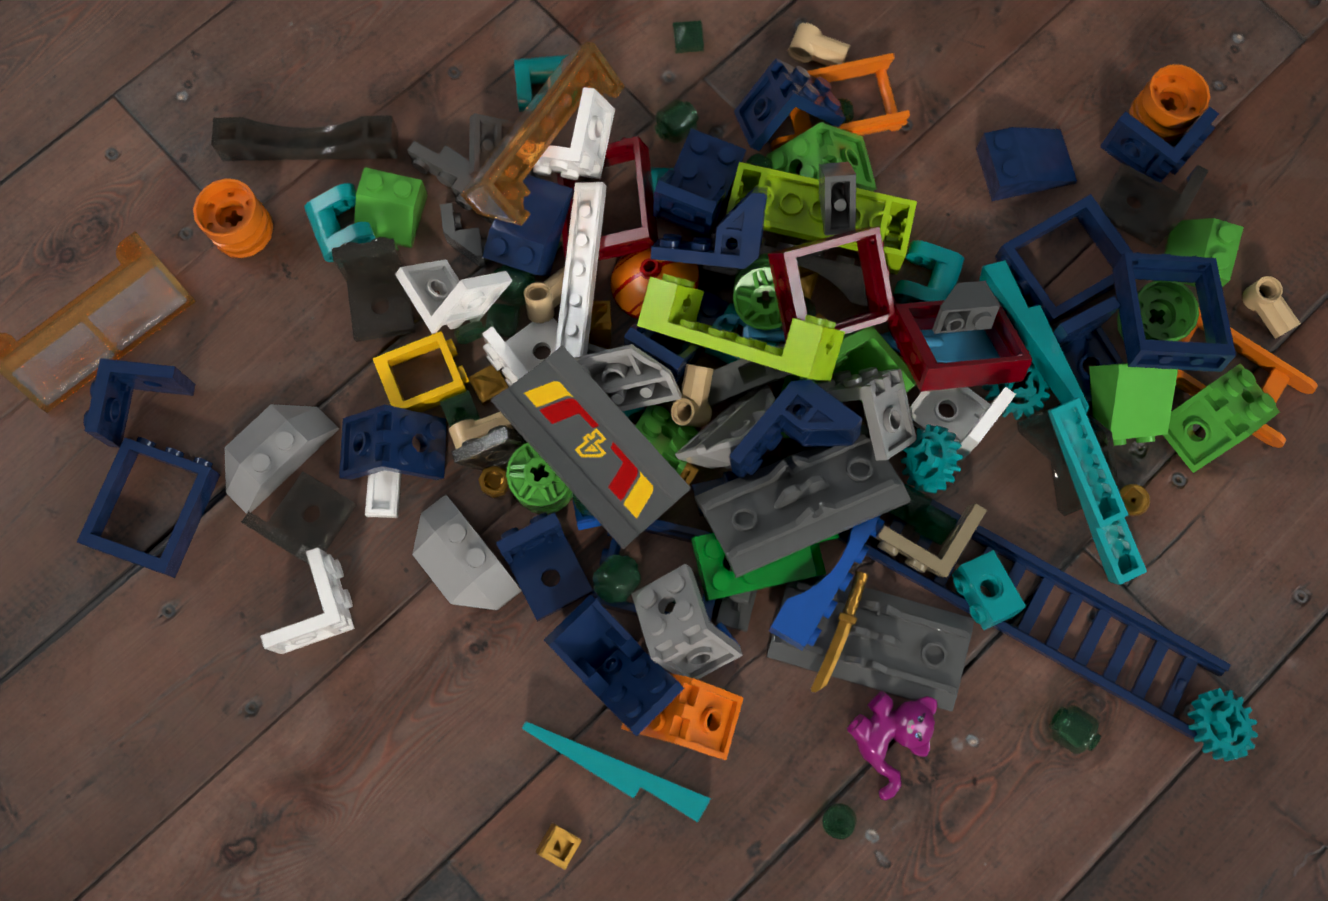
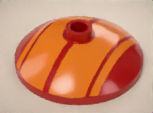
(631, 278)

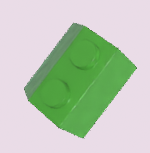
(390, 205)
(1207, 239)

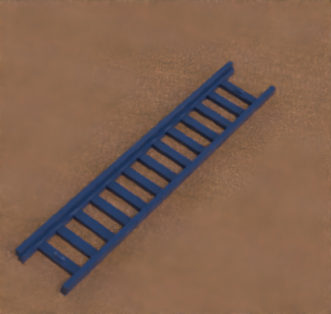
(1078, 592)

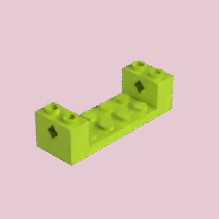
(796, 210)
(672, 310)

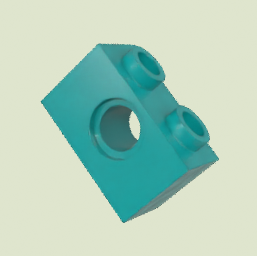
(990, 573)

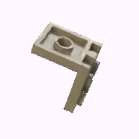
(922, 559)

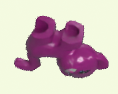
(909, 725)

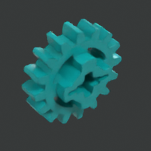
(1027, 395)
(932, 459)
(1222, 724)

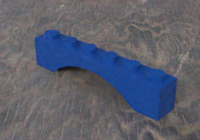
(802, 613)

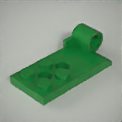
(720, 583)

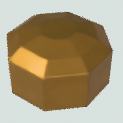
(493, 481)

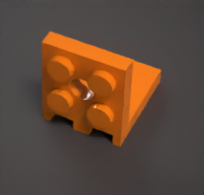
(686, 718)

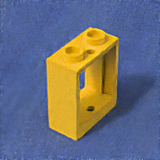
(428, 399)

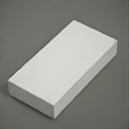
(383, 494)

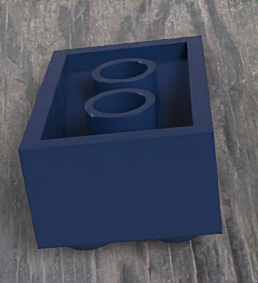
(1024, 161)
(536, 241)

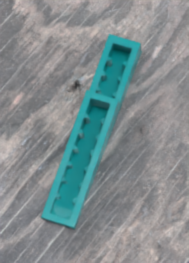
(1034, 332)
(1097, 493)
(622, 775)

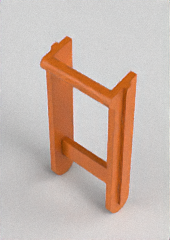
(891, 121)
(1280, 375)

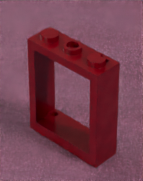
(634, 239)
(874, 270)
(931, 375)

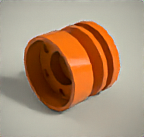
(1171, 101)
(233, 218)

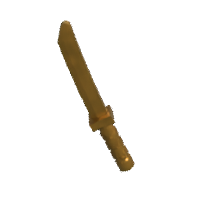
(846, 621)

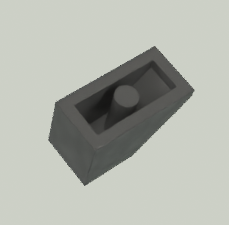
(837, 197)

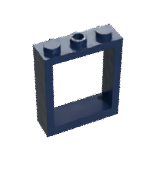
(1101, 232)
(1174, 354)
(186, 523)
(663, 529)

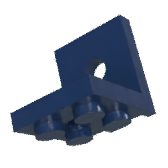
(778, 93)
(1147, 152)
(1085, 340)
(114, 390)
(383, 442)
(536, 551)

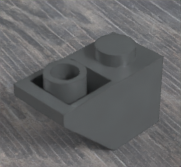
(967, 309)

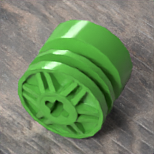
(748, 297)
(1170, 306)
(538, 497)

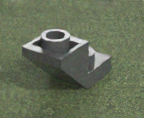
(466, 241)

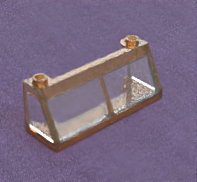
(498, 184)
(97, 324)

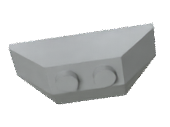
(631, 377)
(723, 434)
(272, 451)
(460, 559)

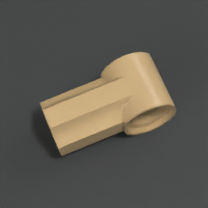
(811, 45)
(544, 297)
(1272, 307)
(694, 397)
(475, 429)

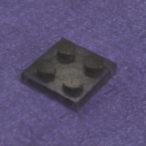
(490, 449)

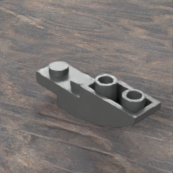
(449, 168)
(739, 378)

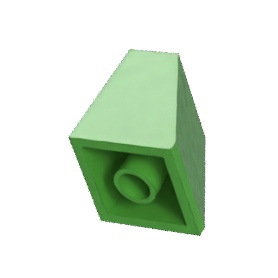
(1132, 400)

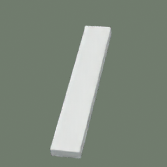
(581, 267)

